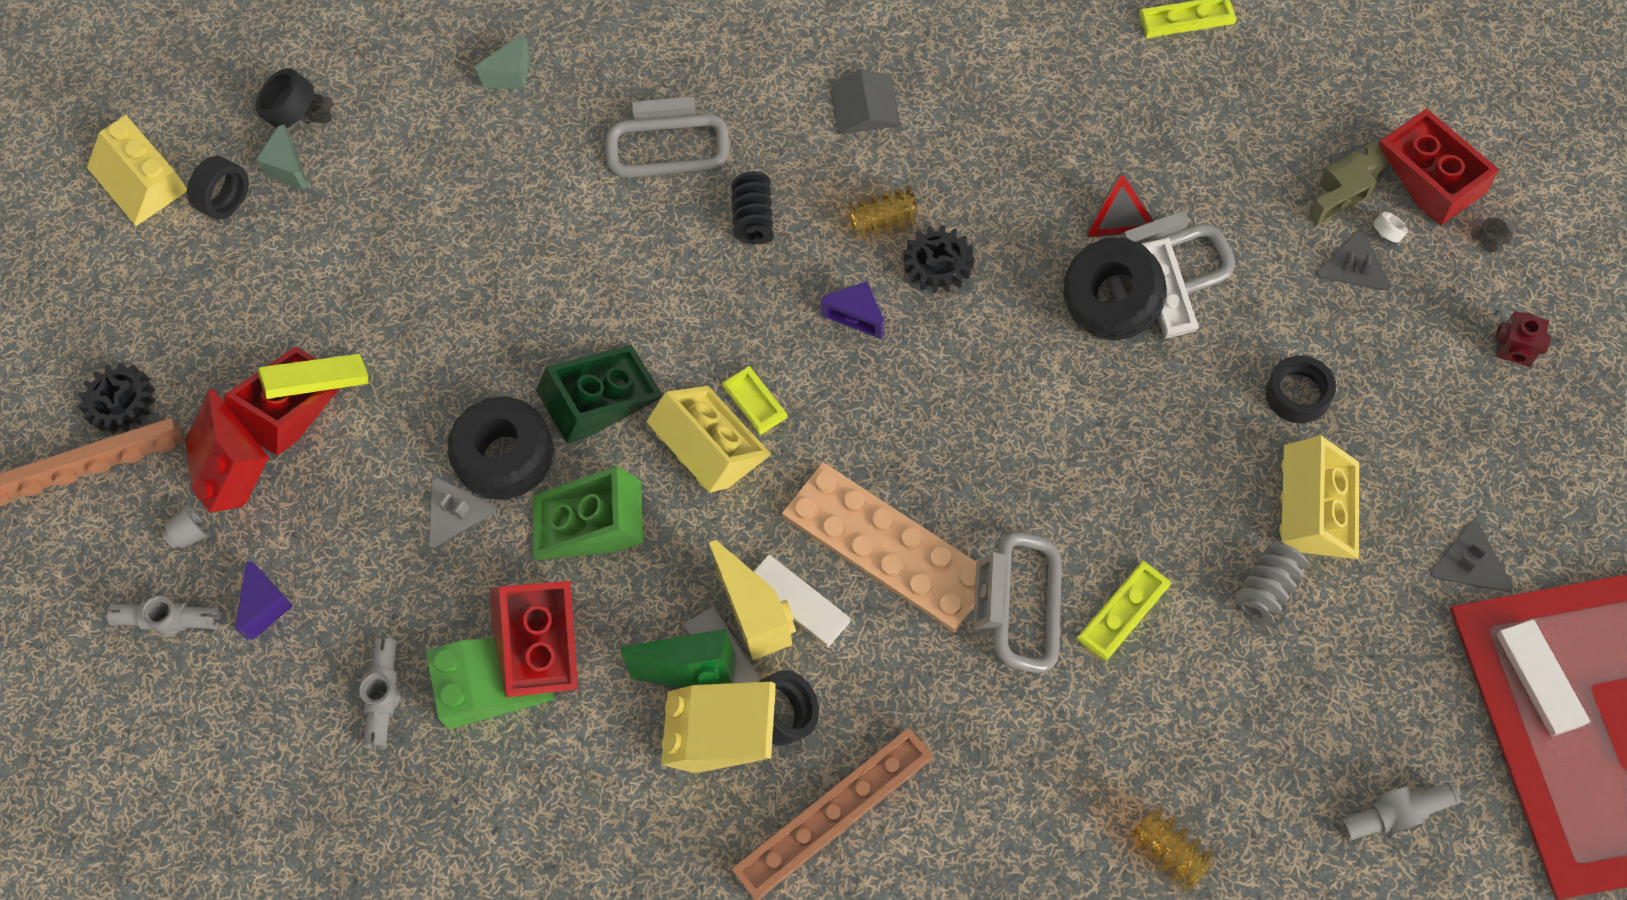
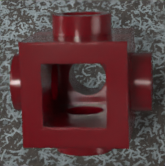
(1522, 338)

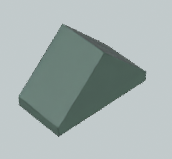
(506, 67)
(281, 161)

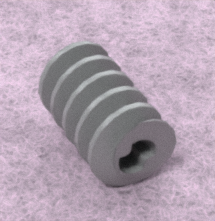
(1270, 582)

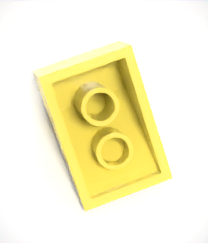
(758, 611)
(718, 726)

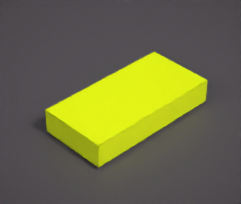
(754, 400)

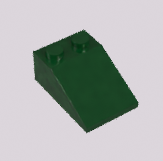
(596, 391)

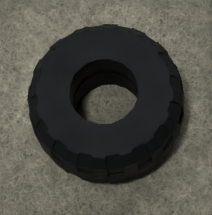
(1104, 260)
(509, 474)

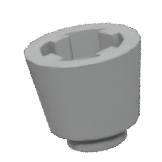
(185, 528)

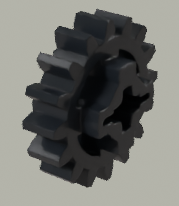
(940, 261)
(116, 395)

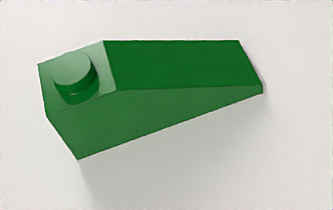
(683, 660)

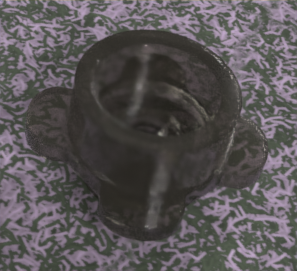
(323, 114)
(1495, 226)

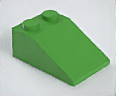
(588, 516)
(470, 683)

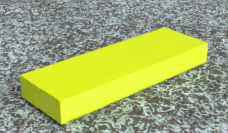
(1186, 17)
(312, 376)
(1123, 611)

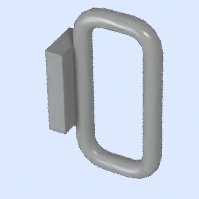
(663, 115)
(1176, 229)
(993, 600)

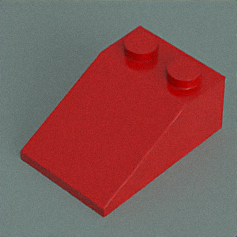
(1437, 166)
(278, 420)
(222, 456)
(534, 637)

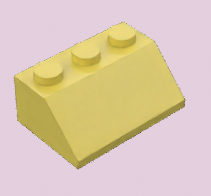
(133, 171)
(706, 437)
(1320, 499)

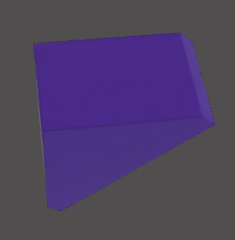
(855, 309)
(259, 603)

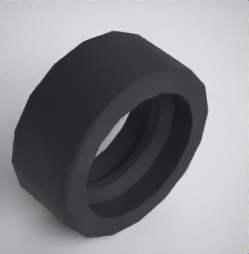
(284, 98)
(204, 180)
(1291, 410)
(804, 707)

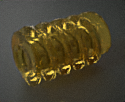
(882, 212)
(1172, 848)

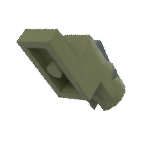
(1348, 180)

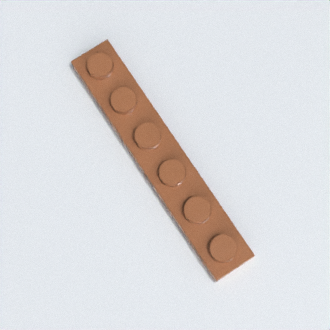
(91, 458)
(832, 814)

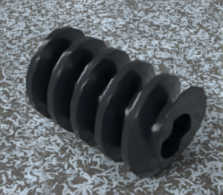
(752, 208)

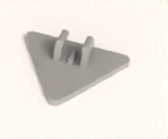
(454, 512)

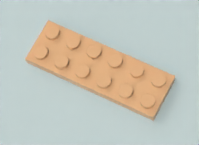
(886, 545)

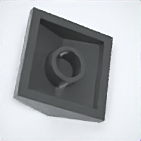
(865, 102)

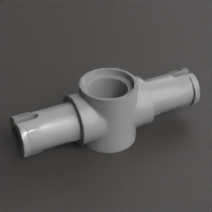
(149, 613)
(381, 710)
(1400, 811)

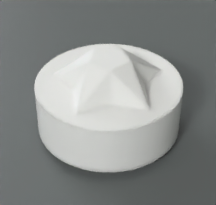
(1390, 227)

